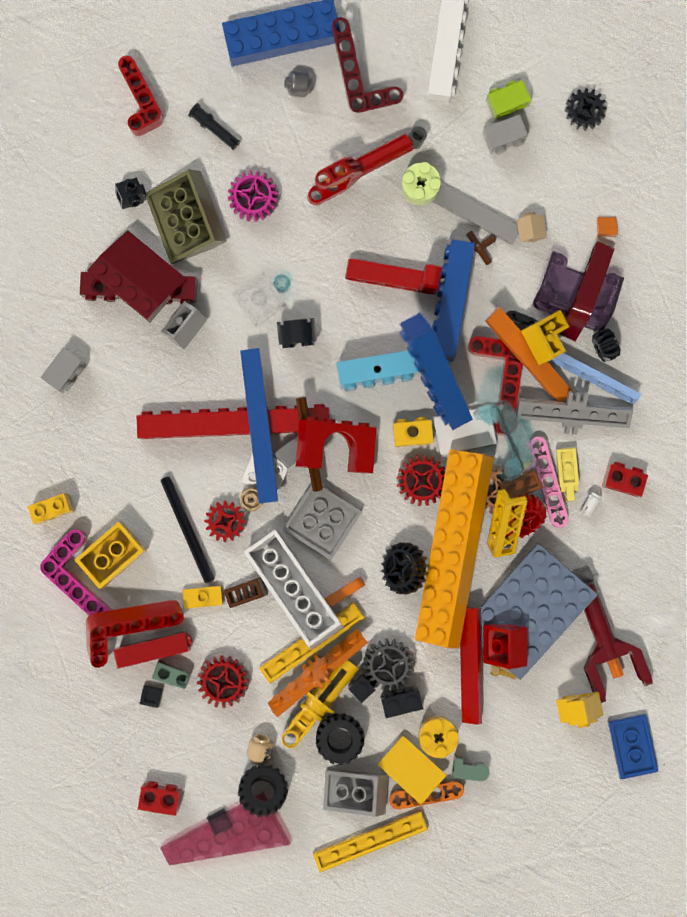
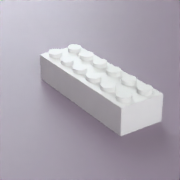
(293, 589)

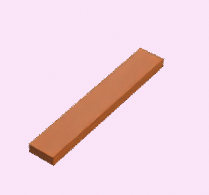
(515, 341)

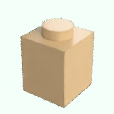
(531, 227)

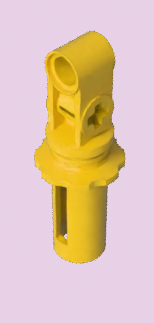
(314, 708)

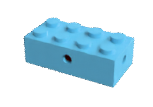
(361, 371)

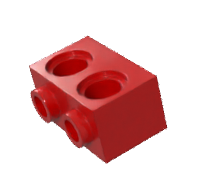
(624, 484)
(159, 804)

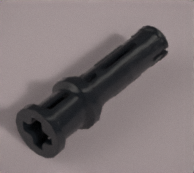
(207, 121)

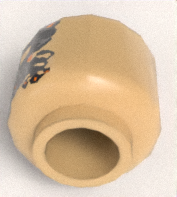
(260, 749)

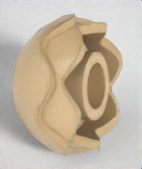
(245, 502)

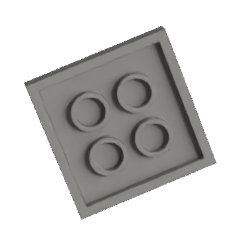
(322, 521)

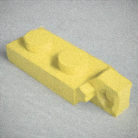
(567, 472)

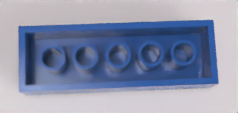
(280, 32)
(453, 295)
(435, 371)

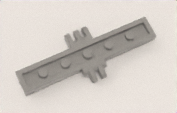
(574, 412)

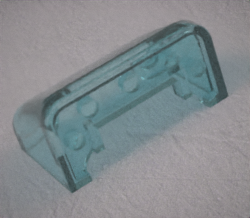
(505, 415)

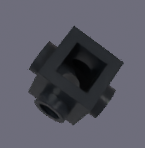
(130, 193)

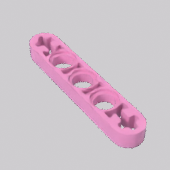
(555, 489)

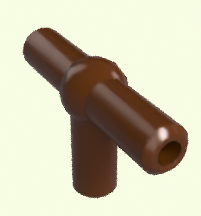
(480, 246)

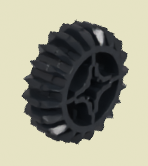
(399, 567)

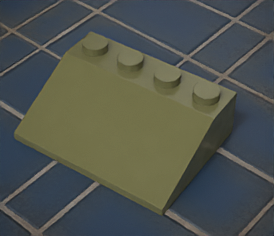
(185, 216)

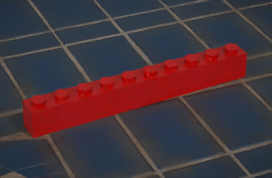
(218, 423)

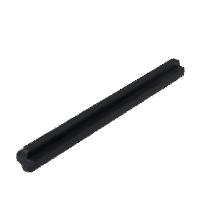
(187, 529)

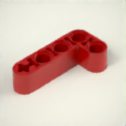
(140, 92)

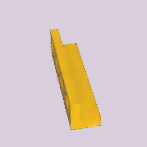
(500, 527)

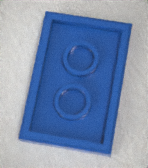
(632, 746)

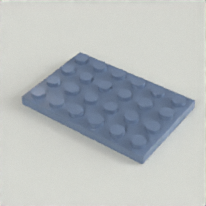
(537, 596)

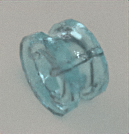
(281, 277)

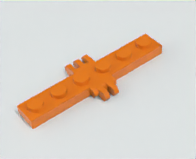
(317, 672)

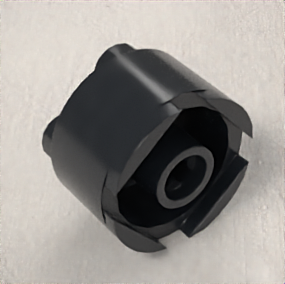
(296, 332)

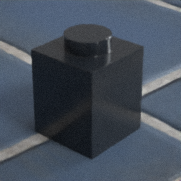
(361, 688)

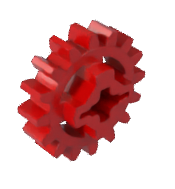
(228, 530)

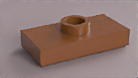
(522, 485)

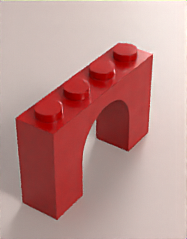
(360, 441)

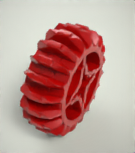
(410, 493)
(533, 517)
(231, 683)

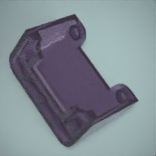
(560, 287)

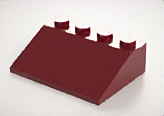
(137, 275)

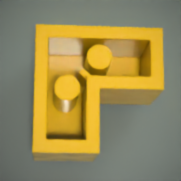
(543, 337)
(580, 709)

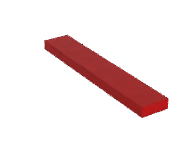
(471, 668)

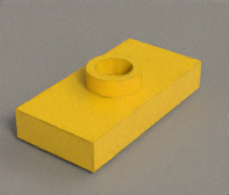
(202, 597)

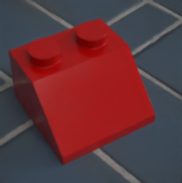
(505, 645)

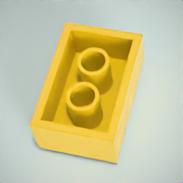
(110, 555)

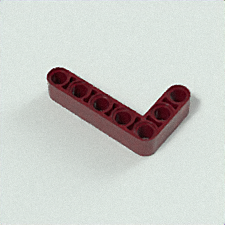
(355, 74)
(588, 290)

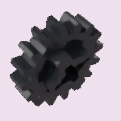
(584, 101)

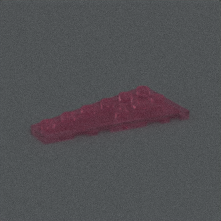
(227, 835)

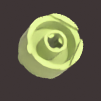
(425, 174)

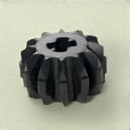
(606, 345)

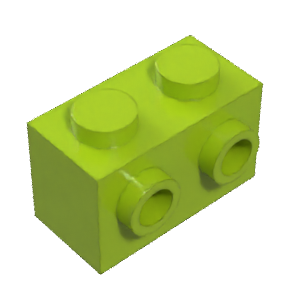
(508, 99)

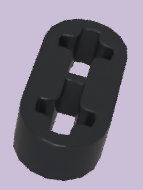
(522, 318)

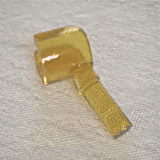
(504, 673)

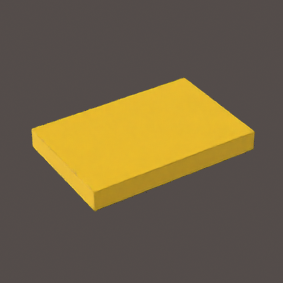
(411, 770)

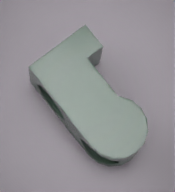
(171, 675)
(469, 771)

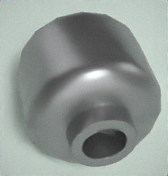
(298, 84)

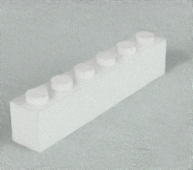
(446, 50)

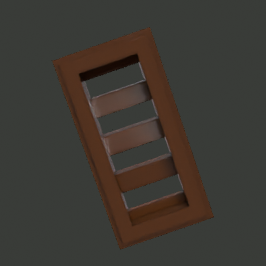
(260, 586)

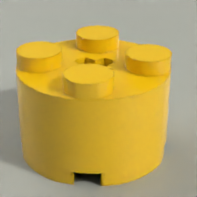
(438, 748)

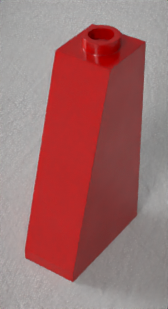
(152, 649)

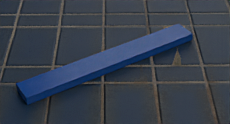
(259, 426)

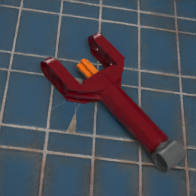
(607, 646)

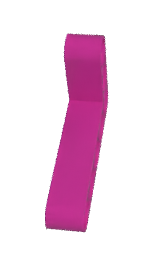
(74, 582)

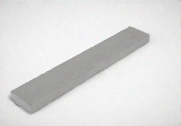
(476, 214)

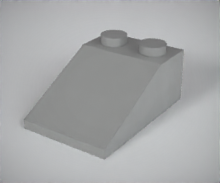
(355, 792)

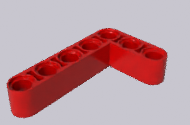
(394, 276)
(506, 378)
(127, 621)

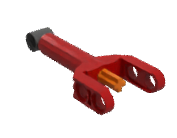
(353, 169)

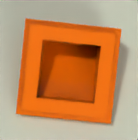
(607, 227)

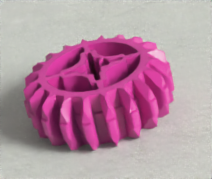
(246, 193)

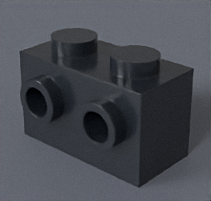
(401, 702)

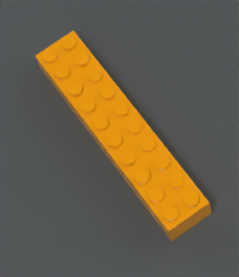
(454, 549)

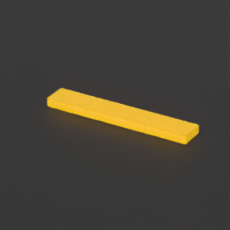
(300, 651)
(370, 841)

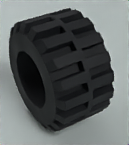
(340, 755)
(268, 774)

